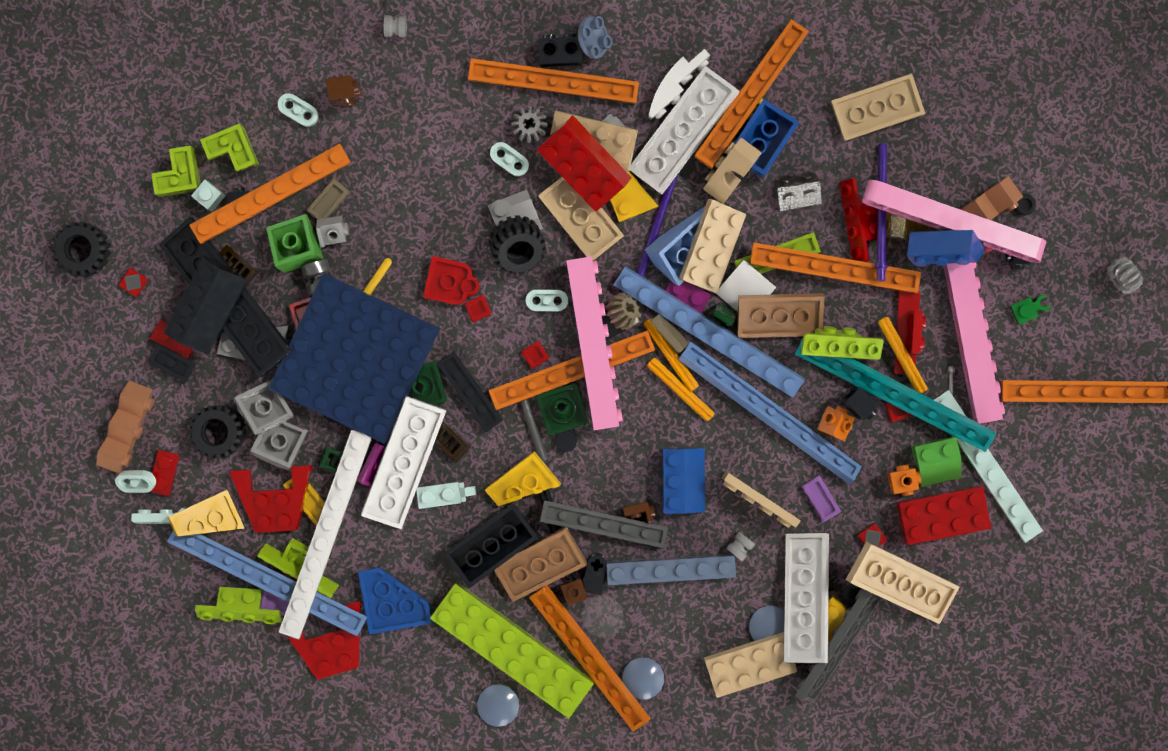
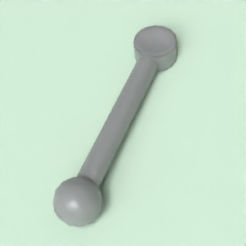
(951, 369)

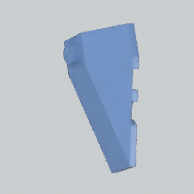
(672, 247)

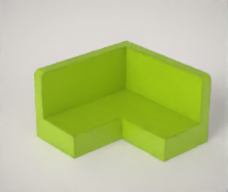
(231, 141)
(183, 176)

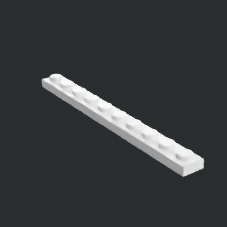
(325, 534)

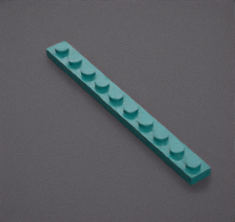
(905, 399)

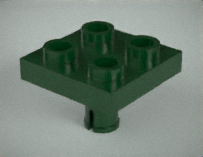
(429, 385)
(562, 409)

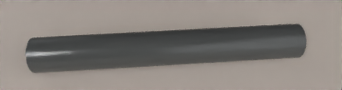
(533, 430)

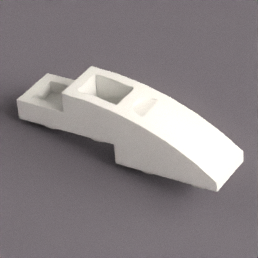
(669, 89)

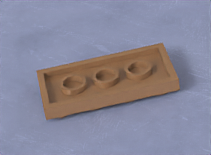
(779, 315)
(540, 564)

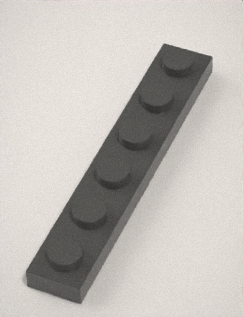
(603, 524)

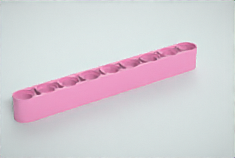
(949, 218)

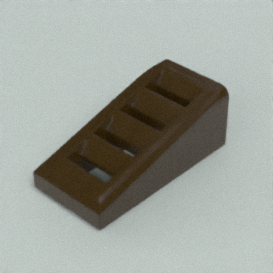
(250, 275)
(458, 440)

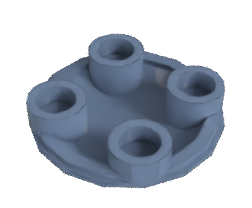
(594, 37)
(767, 622)
(643, 678)
(498, 705)

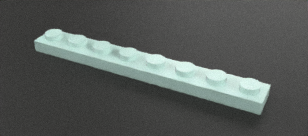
(996, 481)

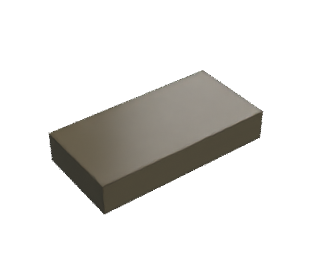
(328, 200)
(669, 332)

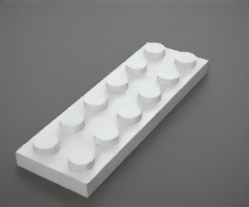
(683, 130)
(403, 462)
(806, 598)

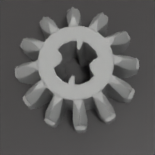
(531, 131)
(1125, 275)

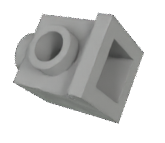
(332, 224)

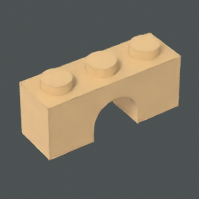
(740, 160)

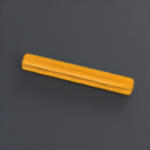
(902, 355)
(672, 356)
(680, 389)

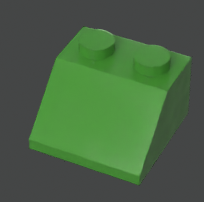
(294, 244)
(937, 461)

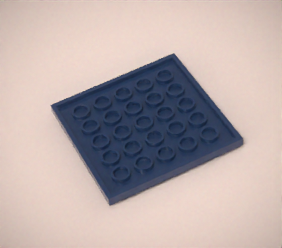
(354, 358)

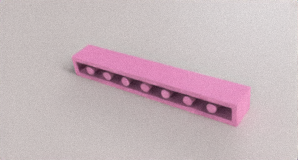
(973, 342)
(593, 343)

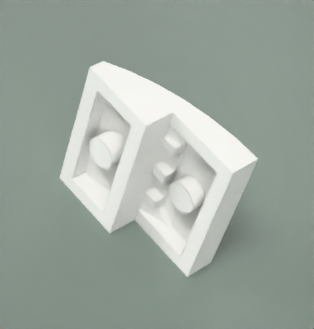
(744, 281)

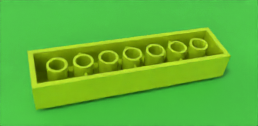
(512, 649)

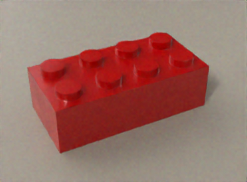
(584, 163)
(943, 515)

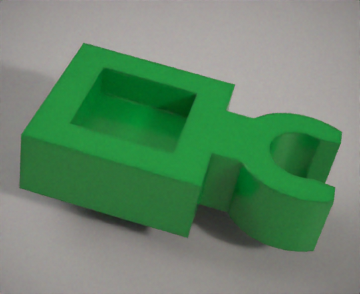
(1027, 310)

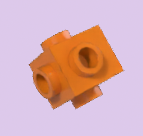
(836, 422)
(896, 480)

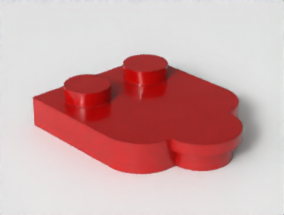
(450, 281)

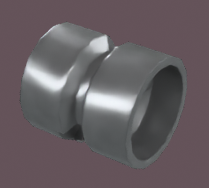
(313, 273)

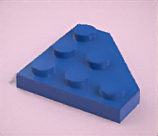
(391, 603)

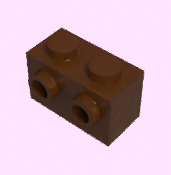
(343, 91)

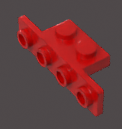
(860, 220)
(909, 326)

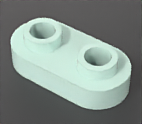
(298, 110)
(509, 160)
(547, 300)
(135, 481)

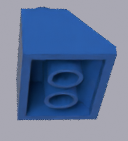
(769, 133)
(944, 247)
(683, 480)

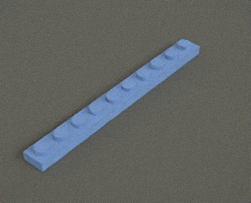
(709, 331)
(770, 413)
(267, 579)

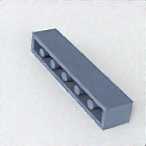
(671, 569)

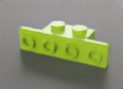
(841, 343)
(292, 561)
(239, 605)

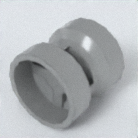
(396, 26)
(740, 546)

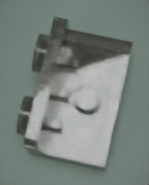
(798, 191)

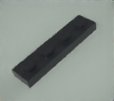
(470, 391)

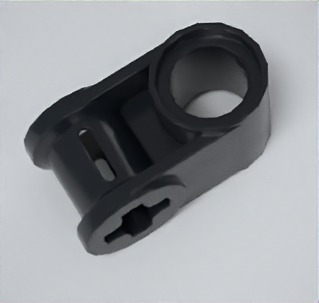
(594, 577)

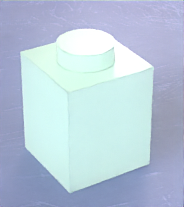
(208, 195)

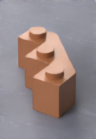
(995, 200)
(125, 427)

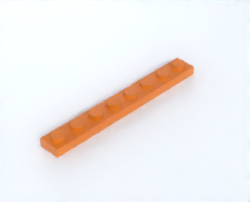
(553, 81)
(751, 94)
(269, 194)
(833, 267)
(566, 372)
(1084, 391)
(590, 658)

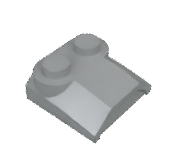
(514, 205)
(262, 408)
(279, 445)

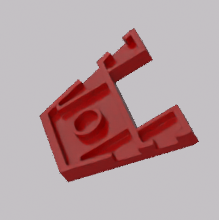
(275, 508)
(330, 652)

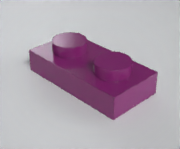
(689, 295)
(371, 465)

